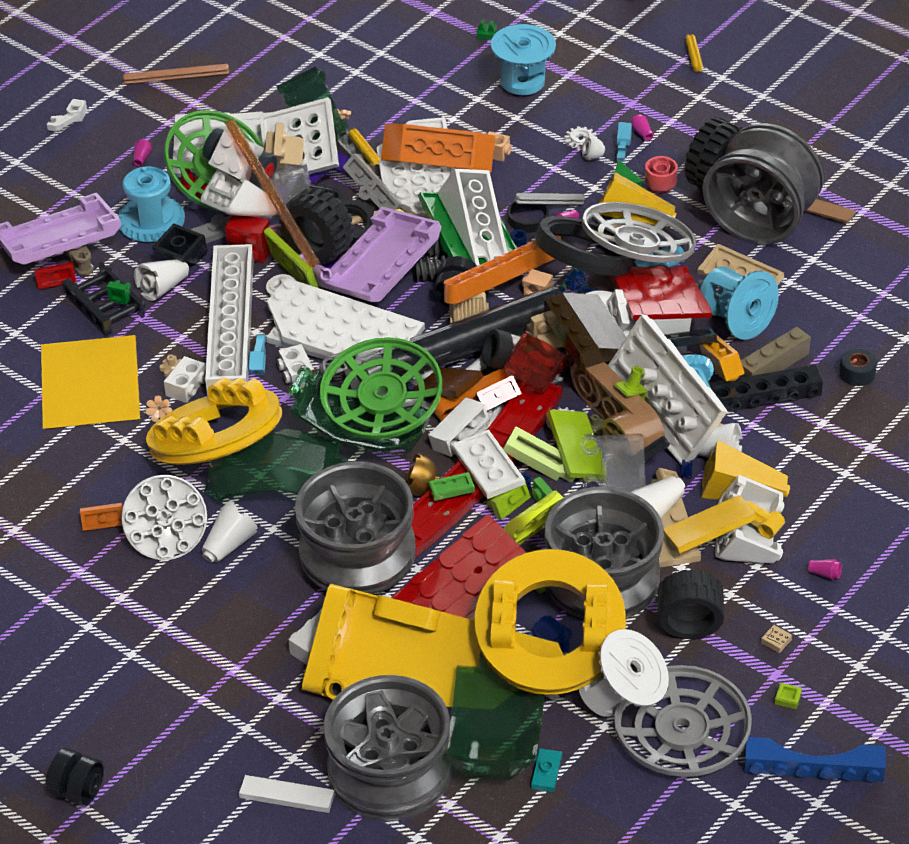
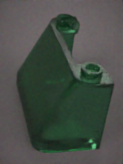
(308, 88)

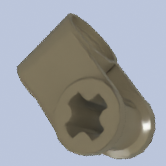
(80, 260)

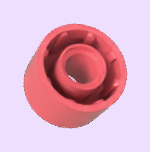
(661, 174)

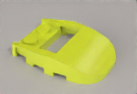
(532, 519)

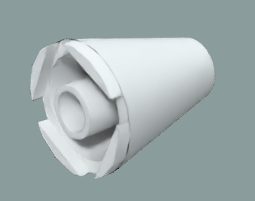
(159, 277)
(725, 433)
(662, 494)
(228, 533)

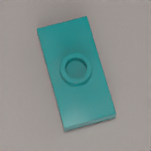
(546, 770)

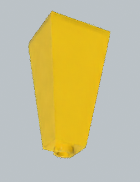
(624, 190)
(727, 463)

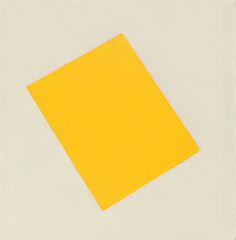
(89, 382)

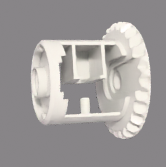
(631, 672)

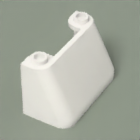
(236, 198)
(746, 542)

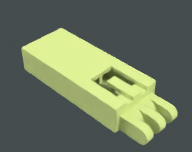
(536, 454)

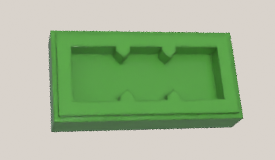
(451, 486)

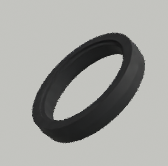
(574, 256)

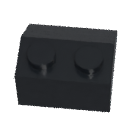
(182, 244)

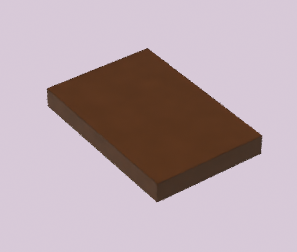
(454, 381)

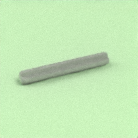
(549, 199)

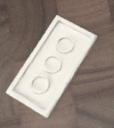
(488, 464)

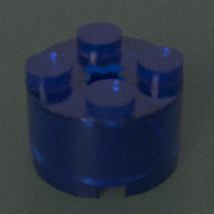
(552, 630)

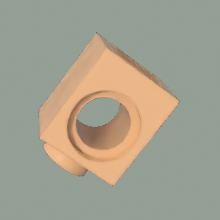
(502, 146)
(536, 281)

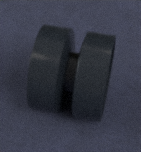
(449, 268)
(75, 777)

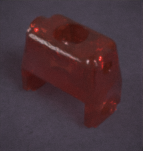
(535, 362)

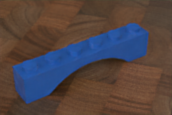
(859, 764)

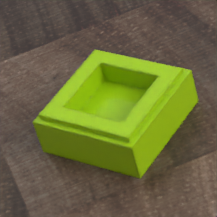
(788, 696)

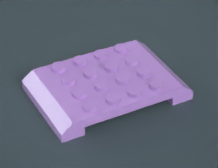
(60, 231)
(382, 255)

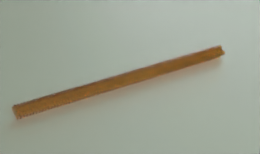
(272, 193)

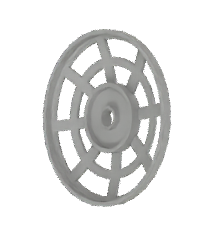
(638, 238)
(691, 716)

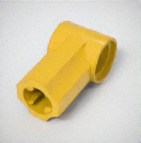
(767, 522)

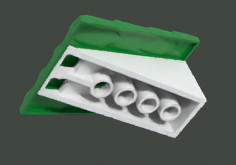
(468, 216)

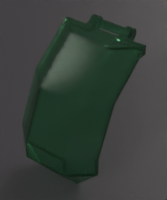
(310, 410)
(274, 463)
(492, 724)

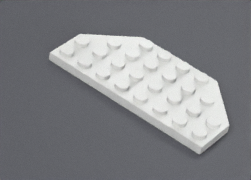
(409, 179)
(332, 322)

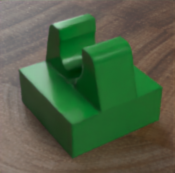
(486, 31)
(119, 292)

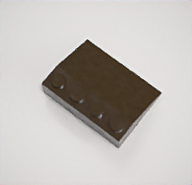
(584, 327)

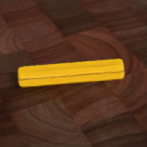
(694, 53)
(364, 147)

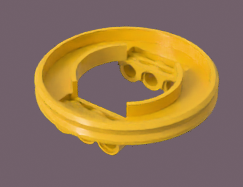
(187, 437)
(497, 620)

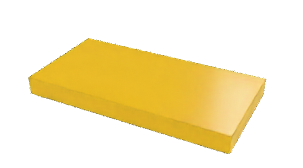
(710, 524)

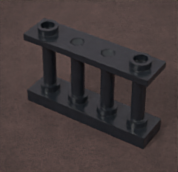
(94, 312)

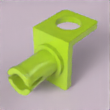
(632, 385)

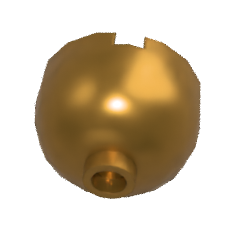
(419, 475)

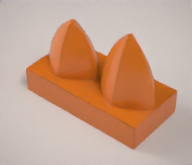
(101, 516)

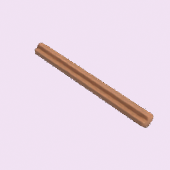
(179, 73)

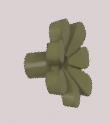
(596, 424)

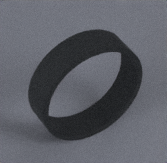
(528, 227)

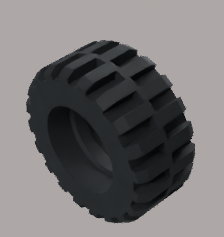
(707, 148)
(328, 215)

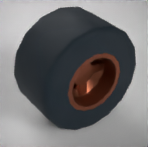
(858, 367)

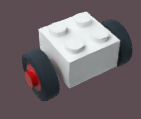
(225, 155)

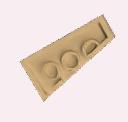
(736, 261)
(669, 555)

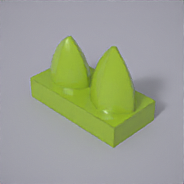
(508, 501)

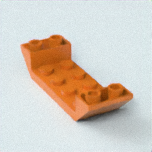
(437, 146)

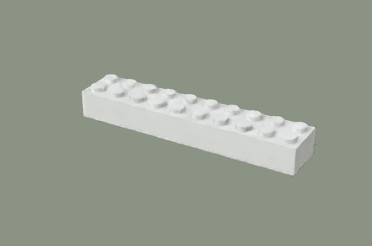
(230, 313)

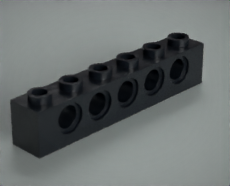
(769, 388)

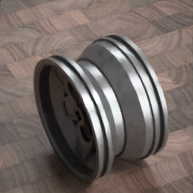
(756, 177)
(347, 528)
(614, 532)
(397, 746)

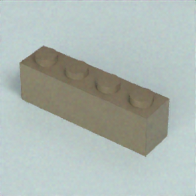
(778, 353)

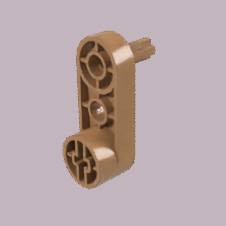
(620, 413)

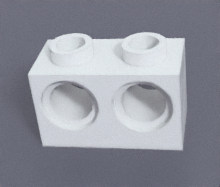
(290, 360)
(185, 379)

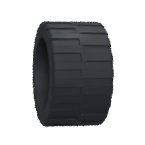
(690, 588)

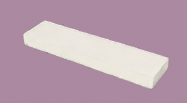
(287, 794)

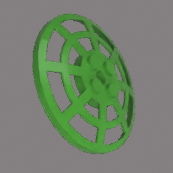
(199, 164)
(381, 381)

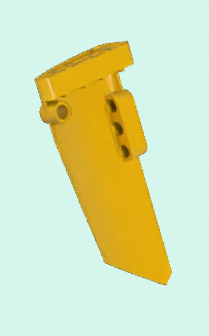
(381, 635)

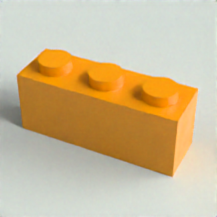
(724, 359)

